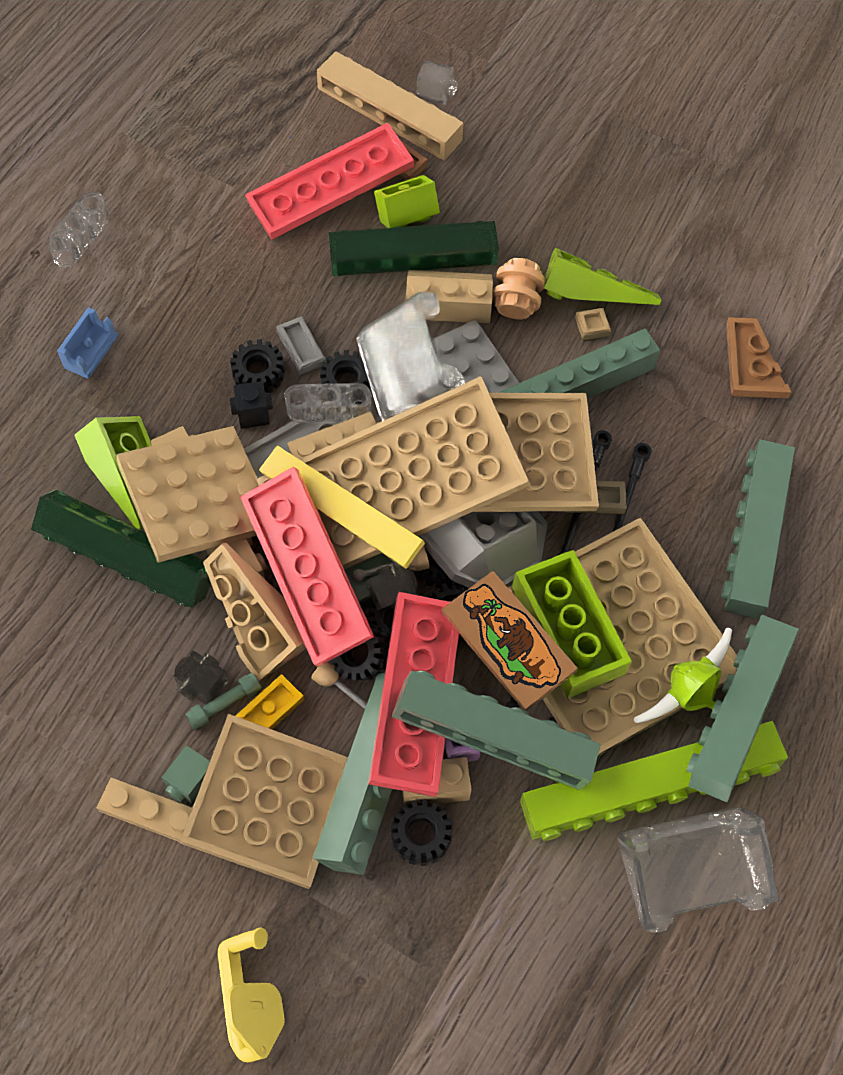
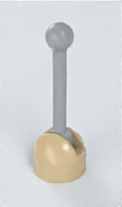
(419, 563)
(327, 676)

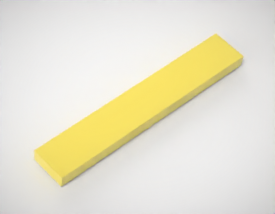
(349, 510)

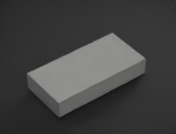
(301, 345)

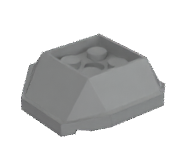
(487, 543)

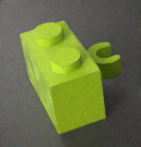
(407, 202)

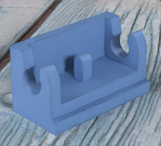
(87, 344)

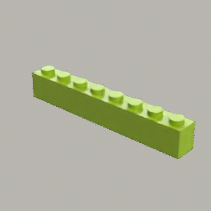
(636, 786)

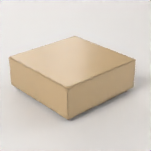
(593, 324)

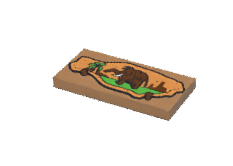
(509, 641)

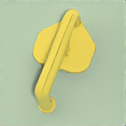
(251, 1009)

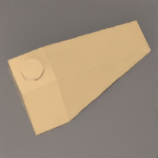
(256, 613)

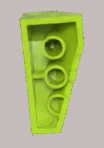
(575, 279)
(101, 443)

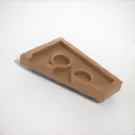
(751, 363)

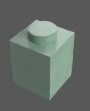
(185, 775)

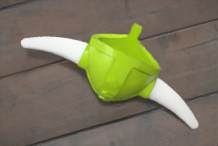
(692, 683)

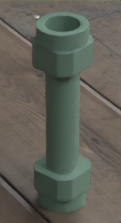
(247, 686)

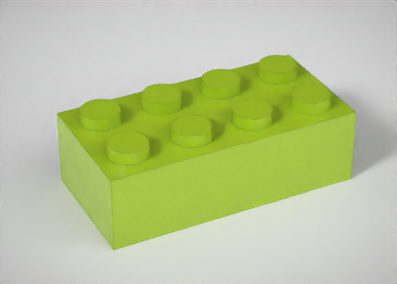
(574, 617)

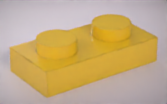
(272, 704)

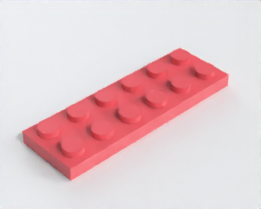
(329, 180)
(306, 567)
(419, 641)

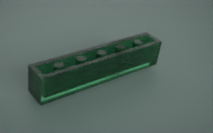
(413, 248)
(119, 547)

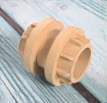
(518, 288)

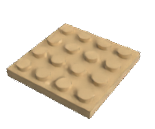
(554, 450)
(190, 492)
(264, 801)

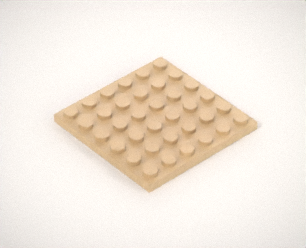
(656, 623)

